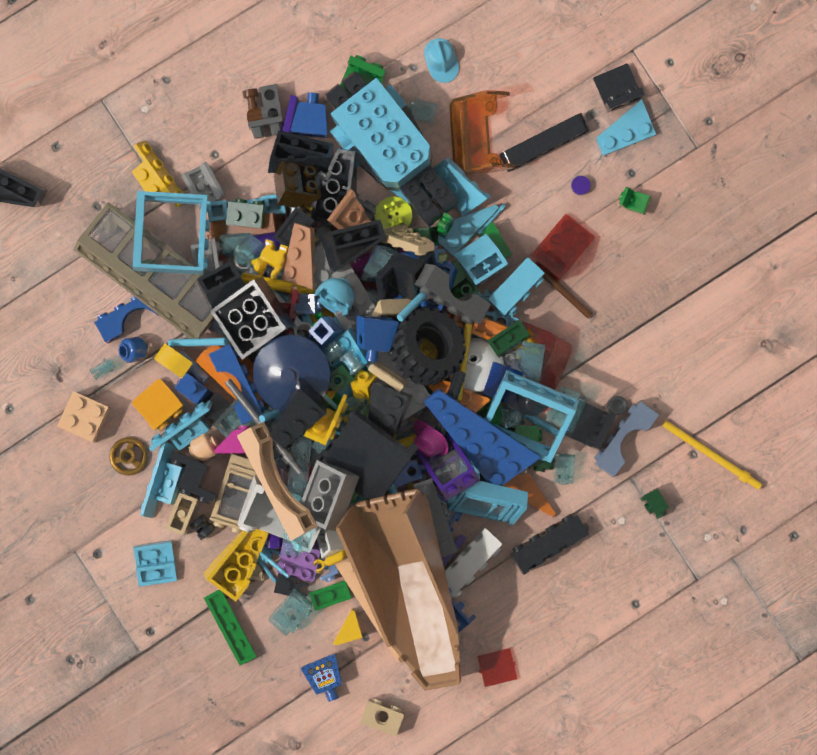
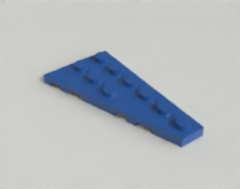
(486, 445)

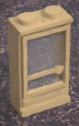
(233, 493)

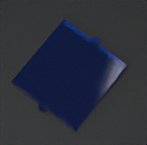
(494, 379)

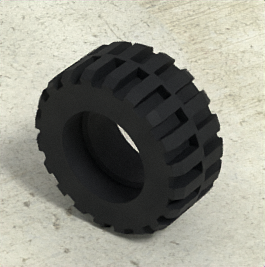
(444, 335)

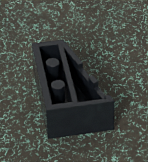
(300, 150)
(19, 190)
(350, 242)

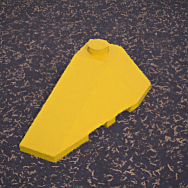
(236, 563)

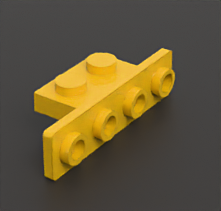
(152, 174)

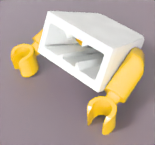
(330, 549)

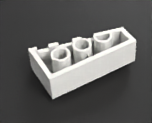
(471, 560)

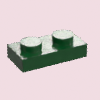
(509, 338)

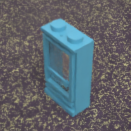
(490, 502)

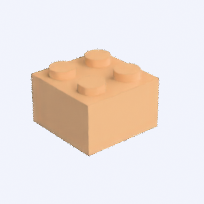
(84, 417)

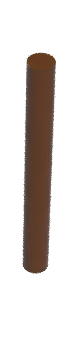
(565, 293)

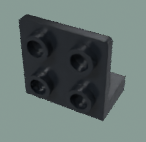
(618, 87)
(284, 233)
(592, 426)

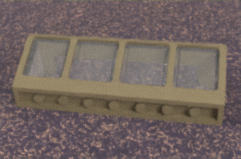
(173, 296)

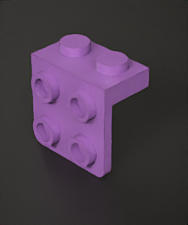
(301, 566)

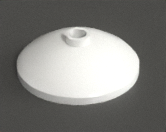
(478, 371)

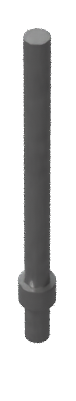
(288, 457)

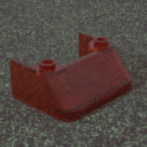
(556, 359)

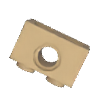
(182, 514)
(389, 726)

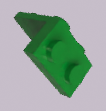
(365, 70)

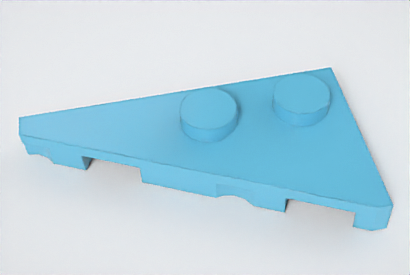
(465, 228)

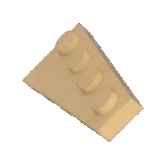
(405, 238)

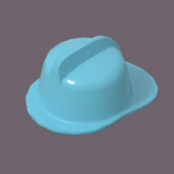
(441, 60)

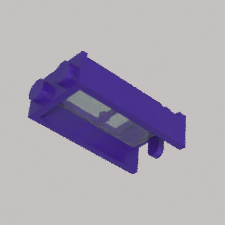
(450, 471)

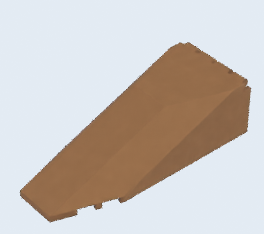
(405, 583)

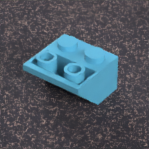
(481, 260)

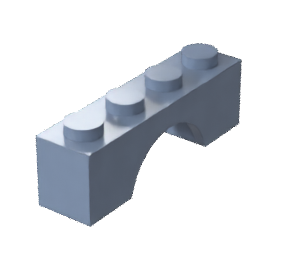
(611, 459)

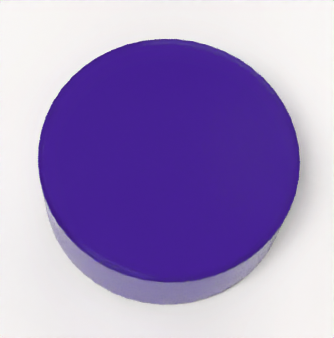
(580, 185)

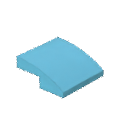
(155, 563)

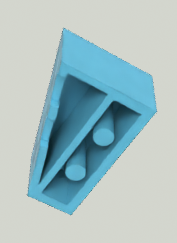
(516, 287)

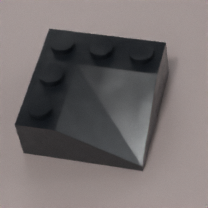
(252, 317)

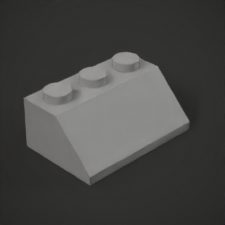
(329, 494)

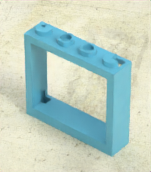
(145, 196)
(539, 394)

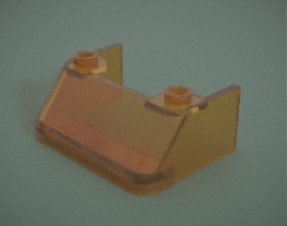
(471, 132)

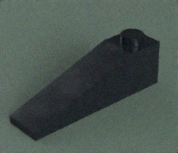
(338, 181)

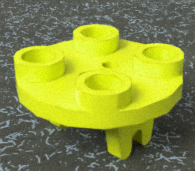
(390, 206)

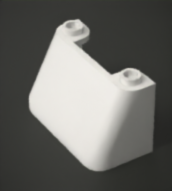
(260, 514)

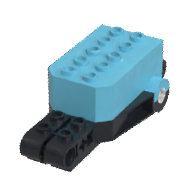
(388, 144)

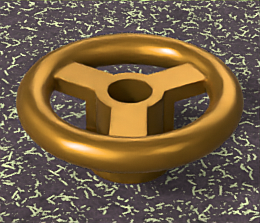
(139, 465)

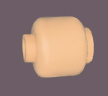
(203, 447)

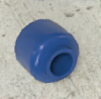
(133, 349)

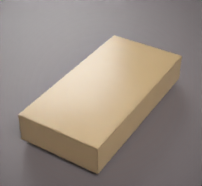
(388, 375)

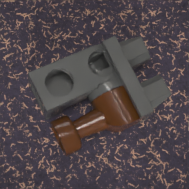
(264, 116)

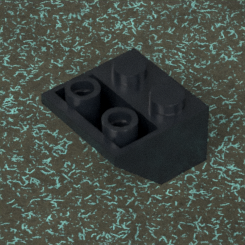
(220, 284)

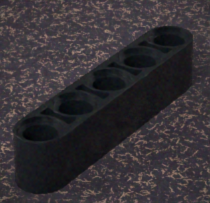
(545, 141)

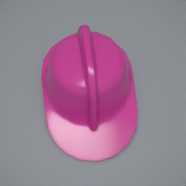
(429, 440)

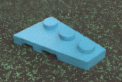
(627, 130)
(462, 187)

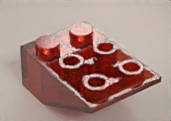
(562, 247)

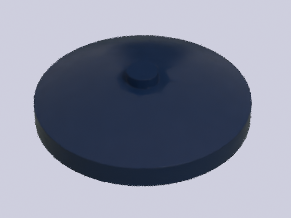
(284, 362)

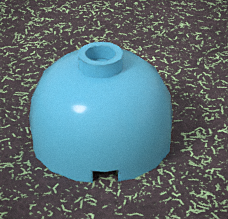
(336, 295)

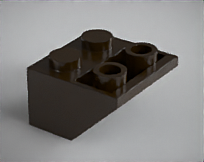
(296, 184)

